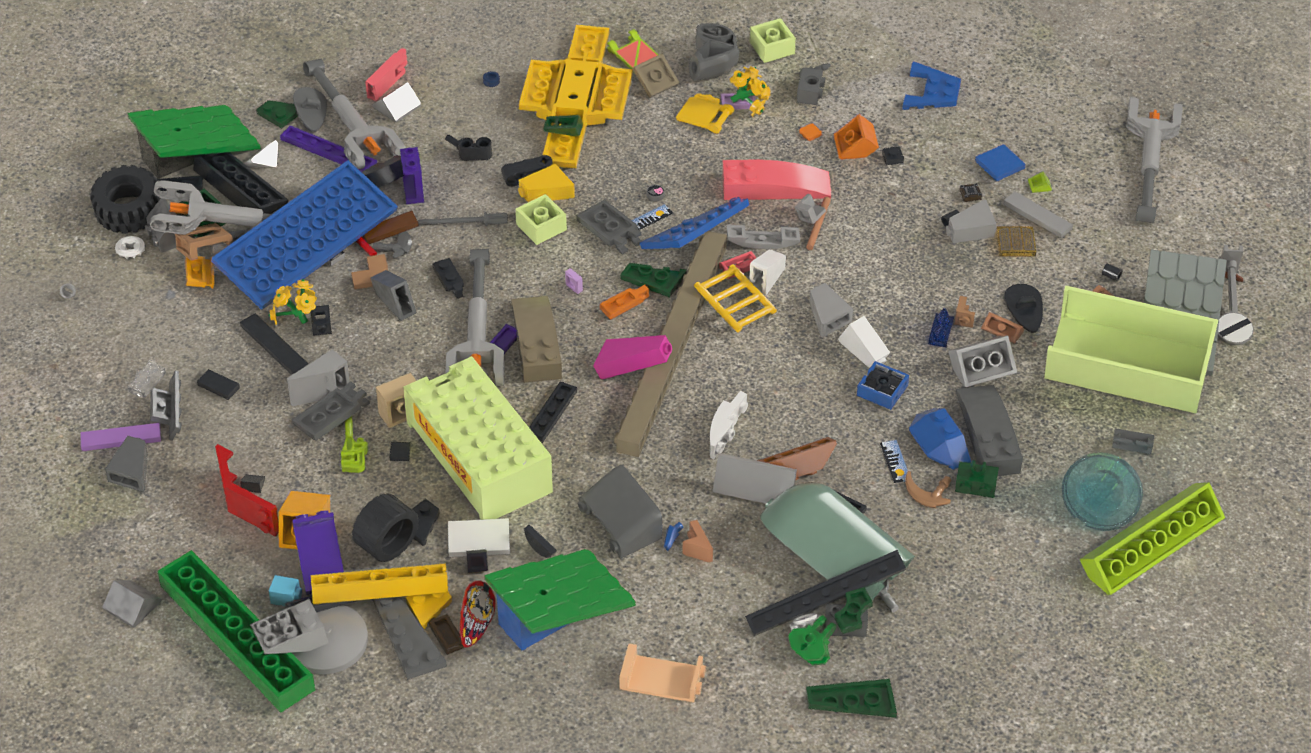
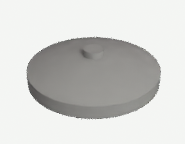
(346, 640)

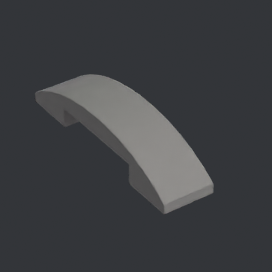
(761, 239)

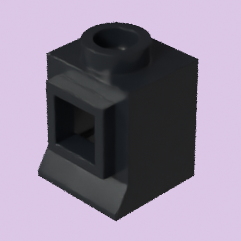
(323, 325)

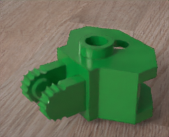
(811, 643)

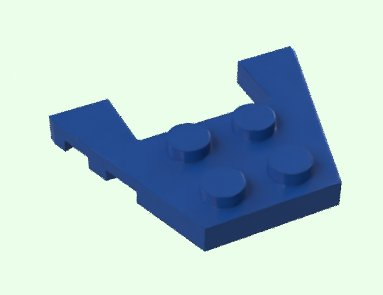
(940, 88)

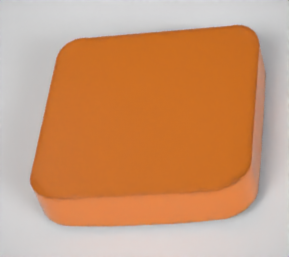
(810, 132)

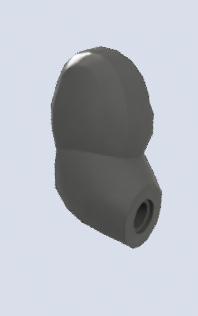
(715, 52)

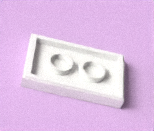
(478, 535)

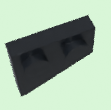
(427, 514)

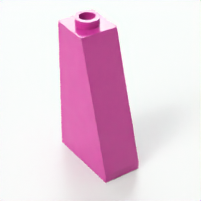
(631, 354)

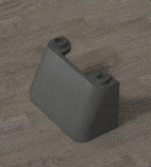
(623, 511)

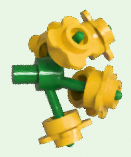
(749, 85)

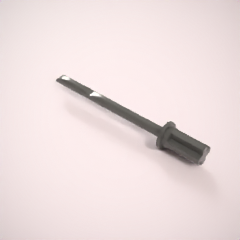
(490, 218)

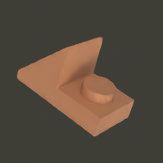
(697, 544)

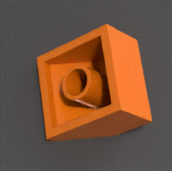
(856, 139)

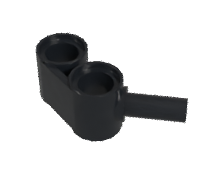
(472, 151)

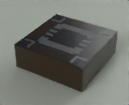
(970, 192)

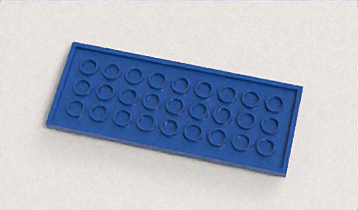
(304, 234)

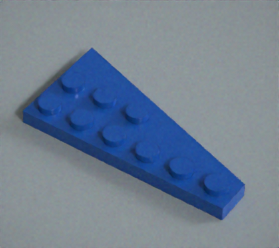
(694, 227)

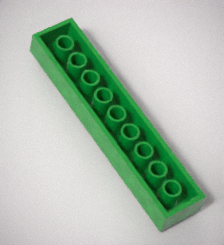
(228, 625)

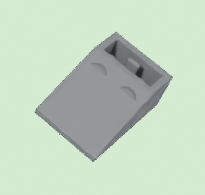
(318, 379)
(291, 630)

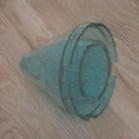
(1102, 491)

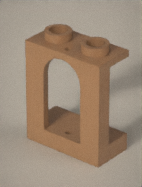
(189, 246)

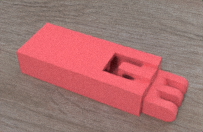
(386, 75)

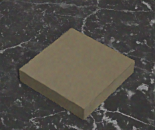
(655, 75)

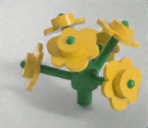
(304, 301)

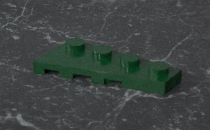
(859, 697)

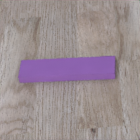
(114, 437)

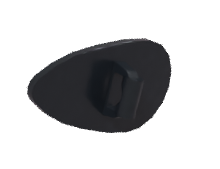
(1025, 306)

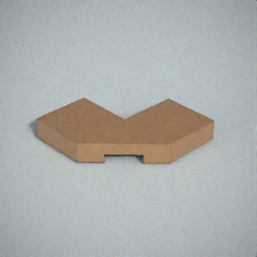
(376, 265)

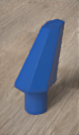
(672, 534)

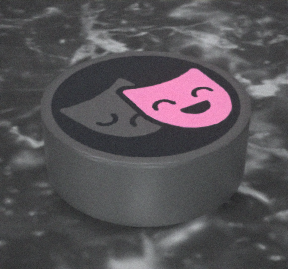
(655, 193)

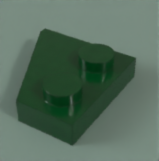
(277, 112)

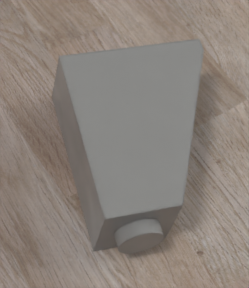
(972, 224)
(829, 309)

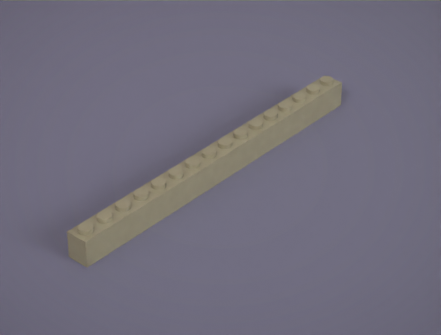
(678, 328)

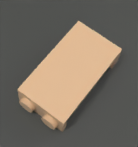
(661, 676)

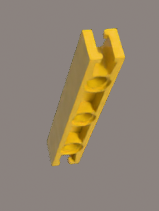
(379, 583)

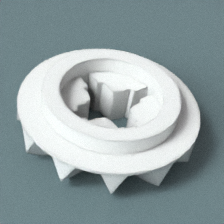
(130, 242)
(804, 620)

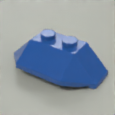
(940, 437)

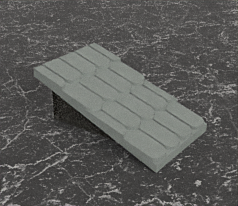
(1187, 285)

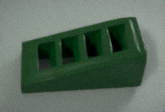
(570, 125)

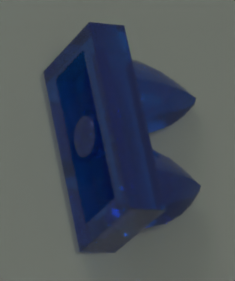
(941, 329)

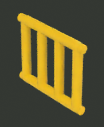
(744, 283)

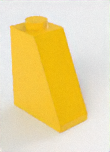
(547, 181)

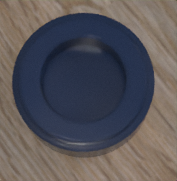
(491, 79)

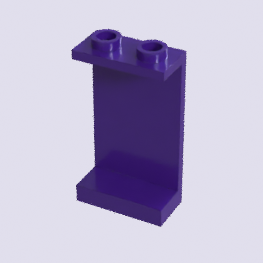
(317, 546)

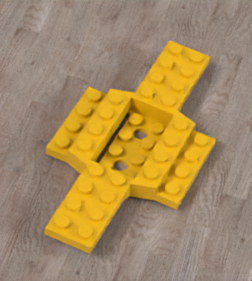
(553, 82)

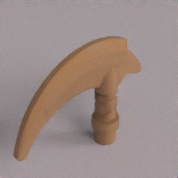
(927, 498)

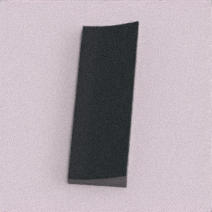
(238, 182)

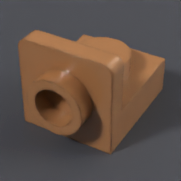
(963, 315)

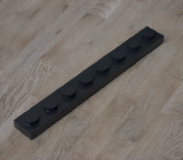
(825, 593)

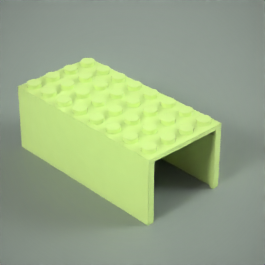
(1131, 349)

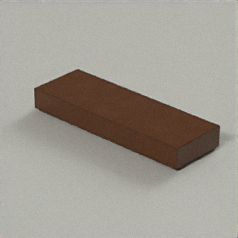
(391, 227)

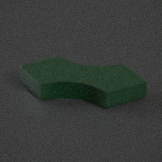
(850, 616)

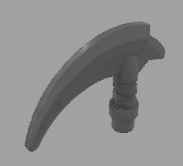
(401, 247)

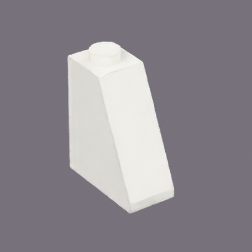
(766, 270)
(864, 342)

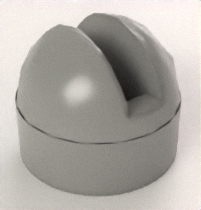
(65, 294)

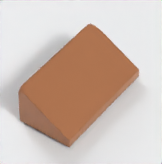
(1002, 327)

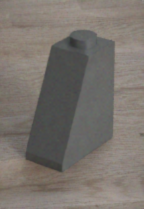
(394, 294)
(129, 464)

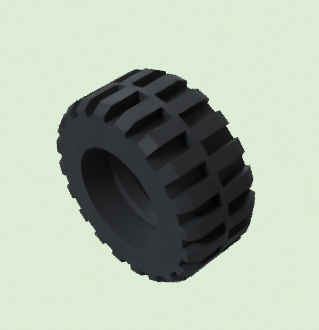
(118, 183)

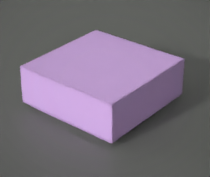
(573, 281)

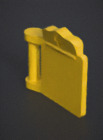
(702, 110)

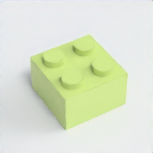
(772, 40)
(541, 219)

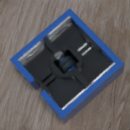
(883, 385)

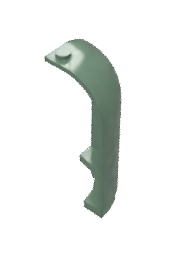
(828, 531)

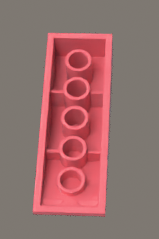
(773, 180)

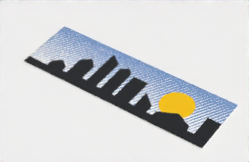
(652, 217)
(894, 460)

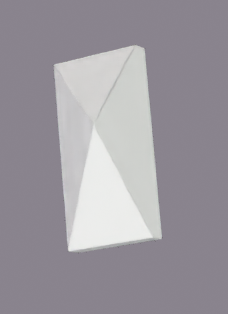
(265, 157)

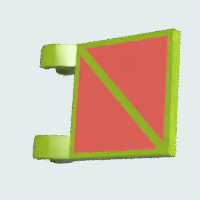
(634, 52)

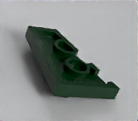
(657, 280)

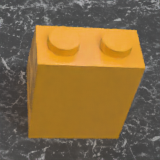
(298, 504)

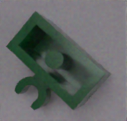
(976, 479)

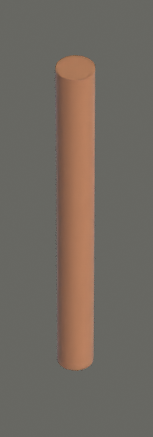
(816, 228)

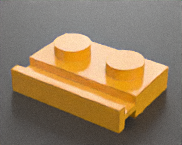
(199, 273)

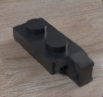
(449, 277)

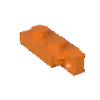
(624, 301)

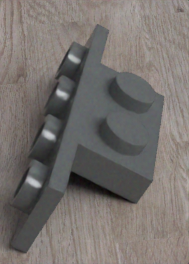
(165, 406)

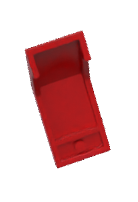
(244, 503)

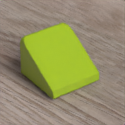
(1039, 183)

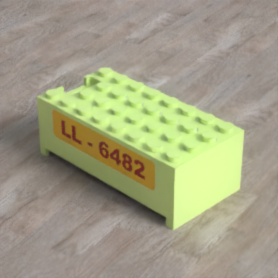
(479, 439)

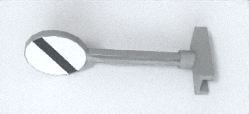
(1233, 327)

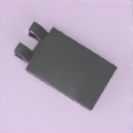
(610, 225)
(330, 411)

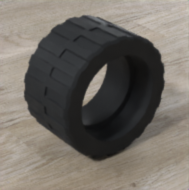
(385, 527)

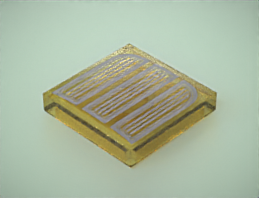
(1016, 241)

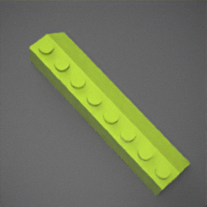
(1153, 538)

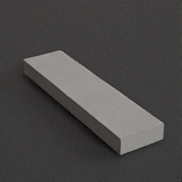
(1038, 214)

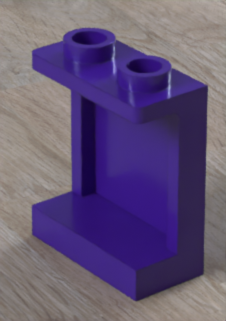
(413, 175)

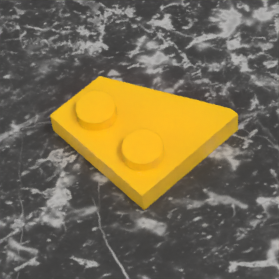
(428, 606)

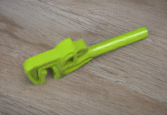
(353, 451)

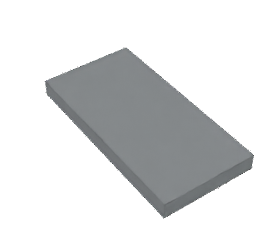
(751, 478)

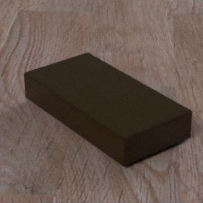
(446, 634)

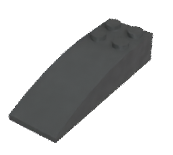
(990, 429)

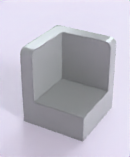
(808, 210)

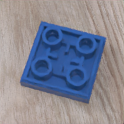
(1000, 162)

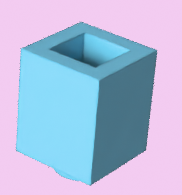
(284, 590)

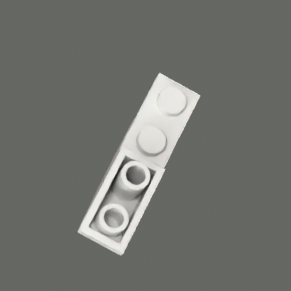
(723, 423)

